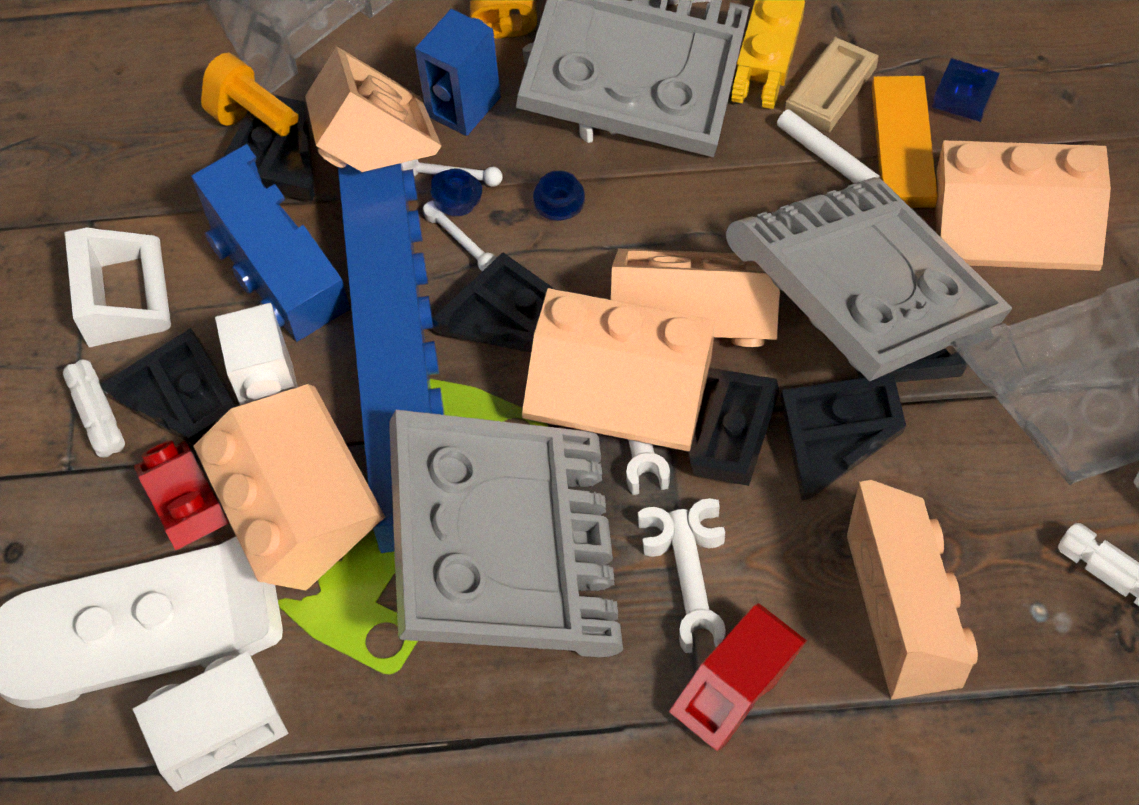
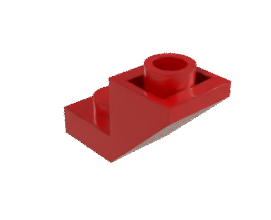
(179, 493)
(737, 675)

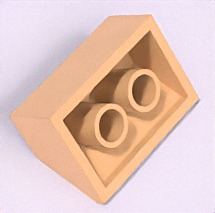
(367, 117)
(1024, 204)
(703, 286)
(618, 369)
(288, 486)
(908, 592)

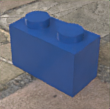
(458, 71)

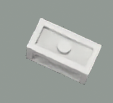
(86, 255)

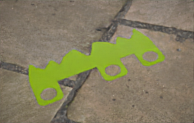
(351, 587)

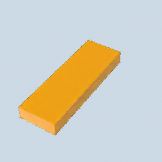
(904, 138)

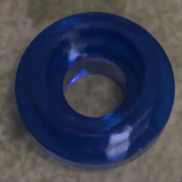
(559, 185)
(455, 191)

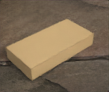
(832, 84)

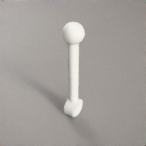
(491, 176)
(434, 215)

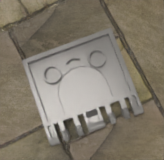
(636, 69)
(869, 275)
(496, 537)

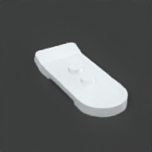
(134, 625)

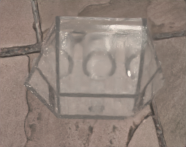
(277, 32)
(1069, 380)

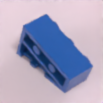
(268, 246)

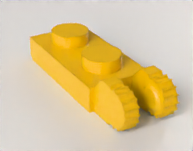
(768, 48)

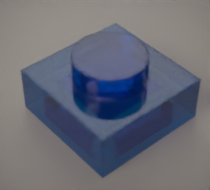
(965, 89)

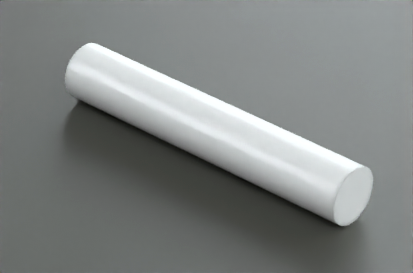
(824, 147)

